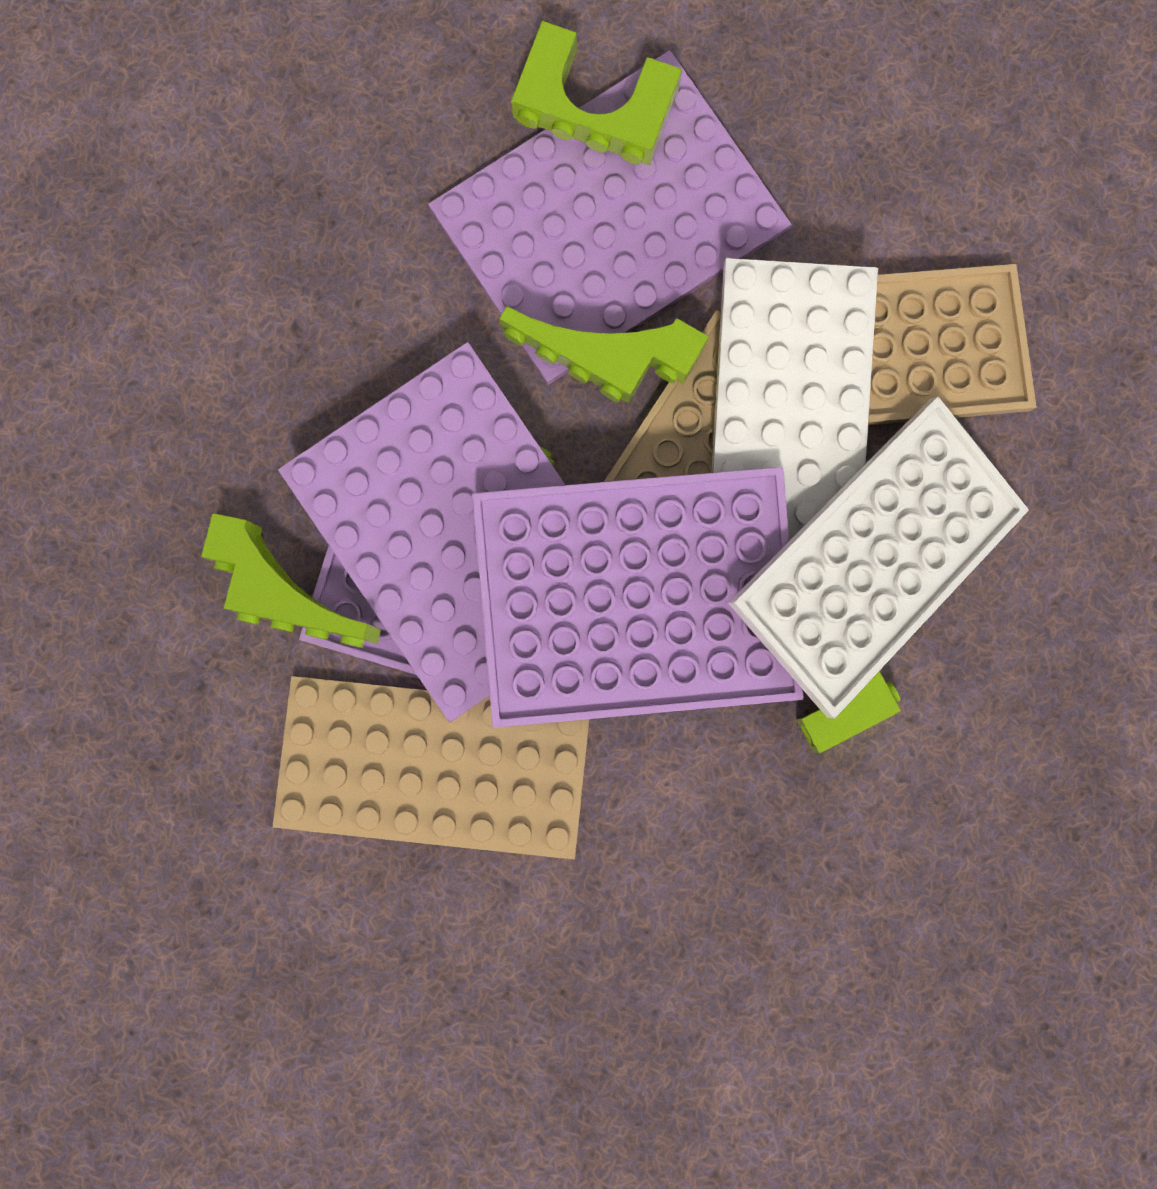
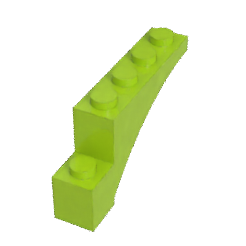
(610, 360)
(266, 591)

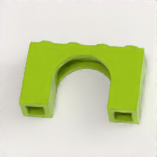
(628, 131)
(869, 707)

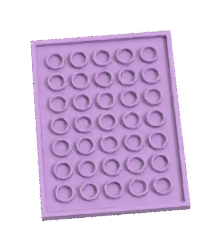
(605, 239)
(401, 513)
(623, 595)

